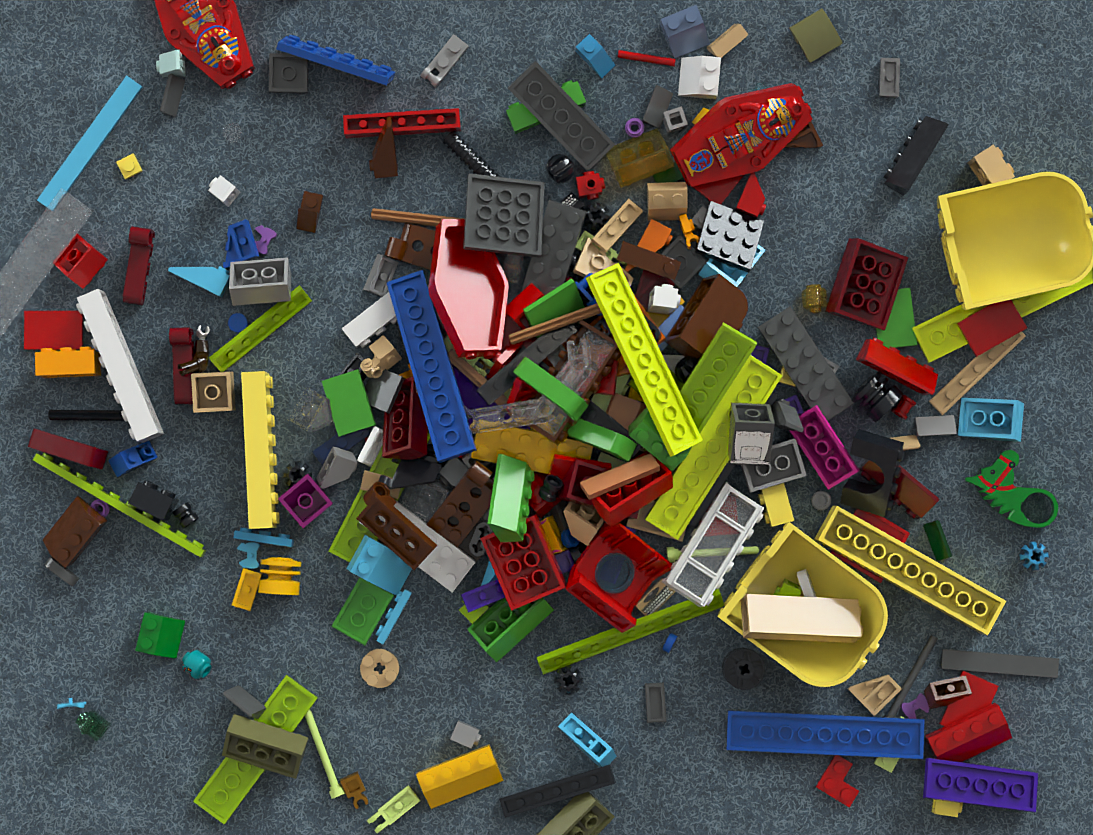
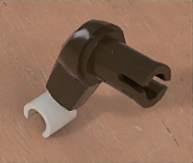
(201, 355)

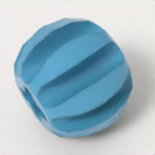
(1039, 558)

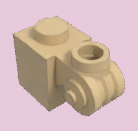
(384, 358)

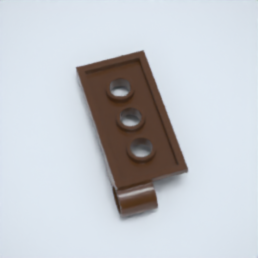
(402, 249)
(475, 476)
(382, 504)

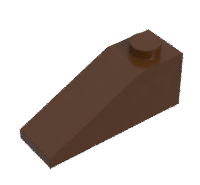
(384, 153)
(649, 260)

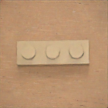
(617, 225)

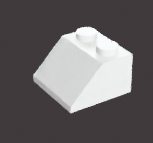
(699, 77)

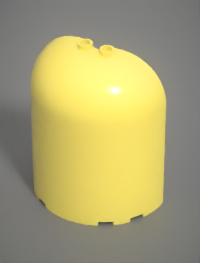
(1016, 238)
(811, 661)

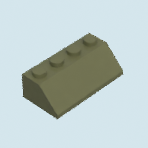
(264, 746)
(579, 817)

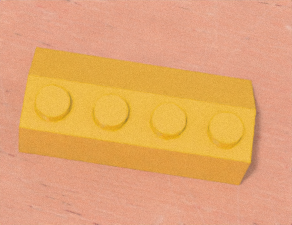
(459, 776)

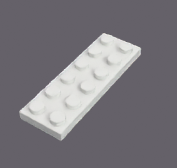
(446, 562)

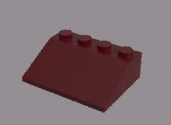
(866, 283)

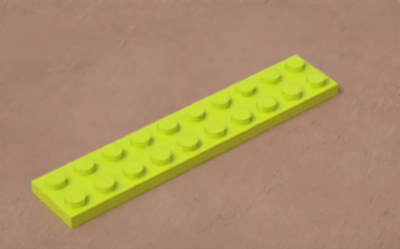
(943, 335)
(644, 359)
(708, 458)

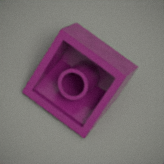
(305, 500)

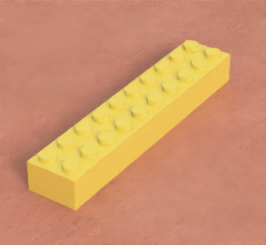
(910, 570)

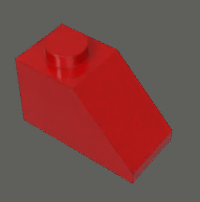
(751, 198)

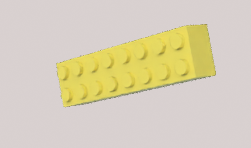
(259, 450)

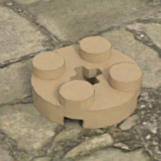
(373, 677)

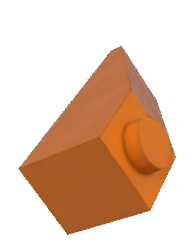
(653, 239)

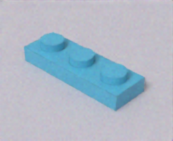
(393, 615)

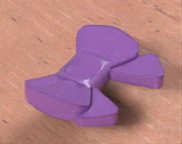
(267, 235)
(909, 708)

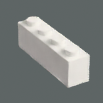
(371, 322)

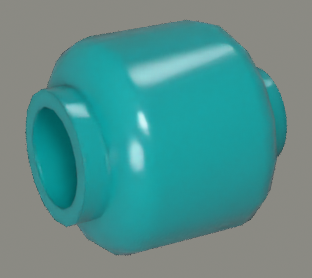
(196, 664)

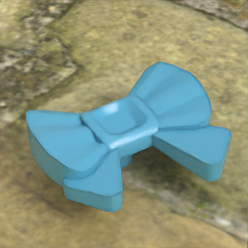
(251, 549)
(71, 704)

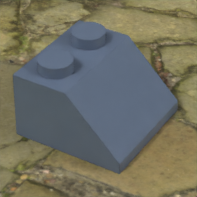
(684, 31)

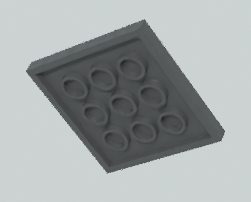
(504, 215)

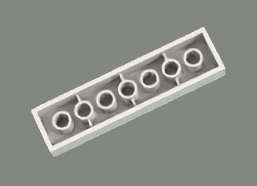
(119, 365)

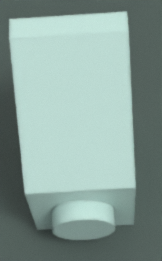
(171, 63)

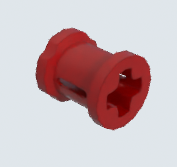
(903, 407)

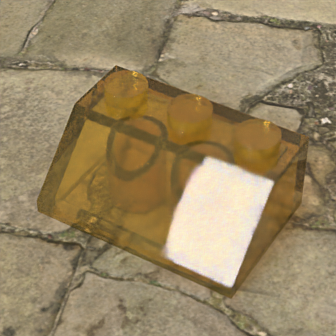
(639, 158)

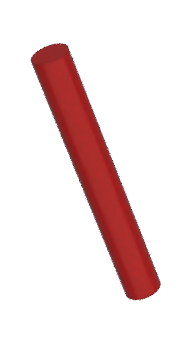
(646, 58)

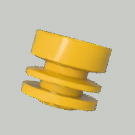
(279, 576)

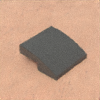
(384, 390)

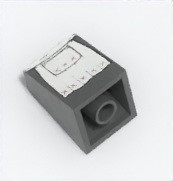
(750, 433)

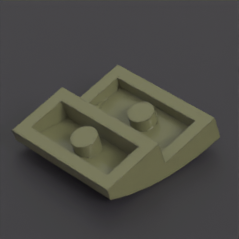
(815, 35)

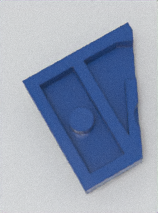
(240, 243)

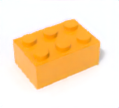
(67, 362)

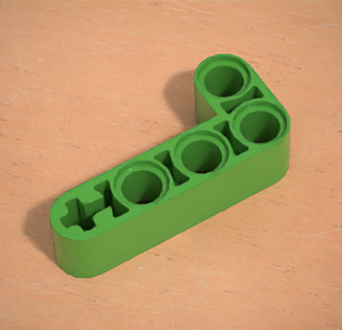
(551, 388)
(603, 439)

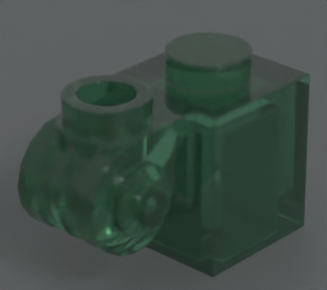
(92, 724)

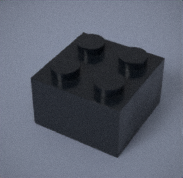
(153, 501)

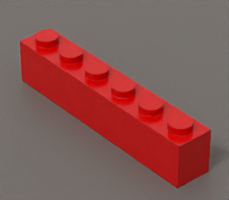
(402, 122)

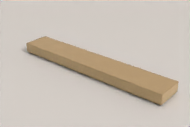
(972, 374)

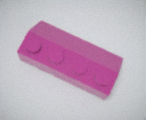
(824, 448)

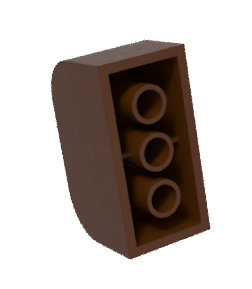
(710, 305)

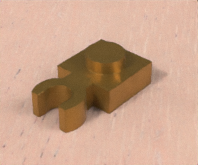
(353, 787)

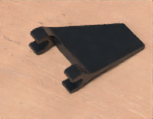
(412, 473)

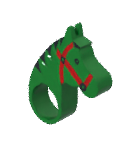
(998, 491)

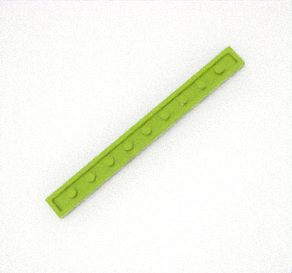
(113, 500)
(613, 638)

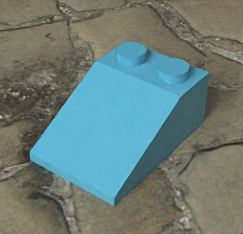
(730, 273)
(991, 419)
(379, 565)

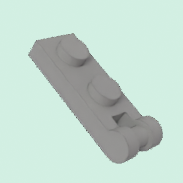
(445, 60)

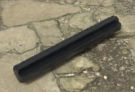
(86, 415)

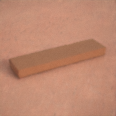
(620, 476)

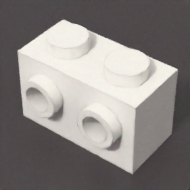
(663, 299)

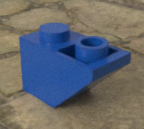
(132, 458)

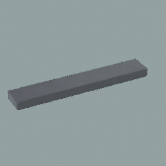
(999, 663)

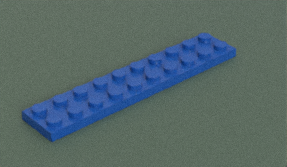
(431, 367)
(825, 734)

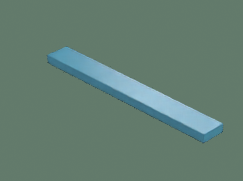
(92, 140)

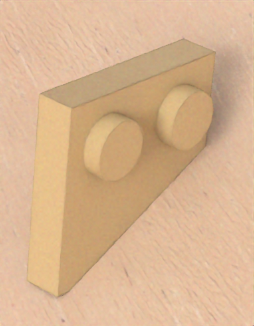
(876, 692)

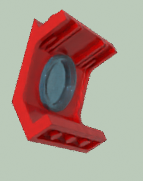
(615, 574)

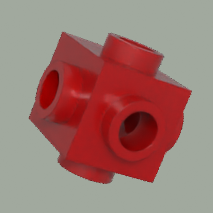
(590, 192)

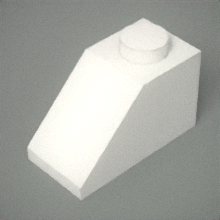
(223, 190)

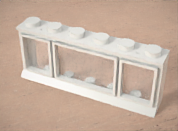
(714, 546)

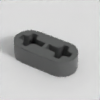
(476, 538)
(62, 572)

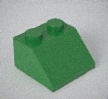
(160, 635)

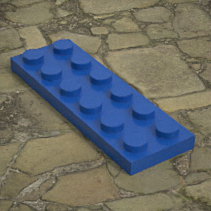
(329, 57)

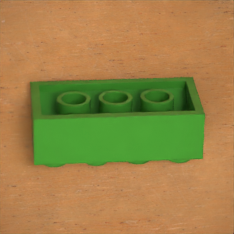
(510, 499)
(502, 629)

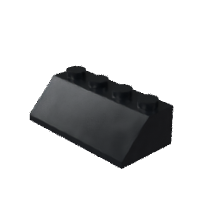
(915, 154)

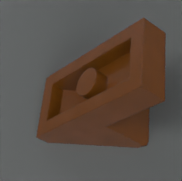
(309, 212)

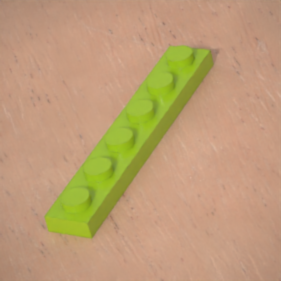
(259, 329)

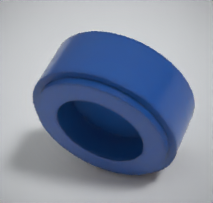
(237, 322)
(568, 540)
(669, 642)

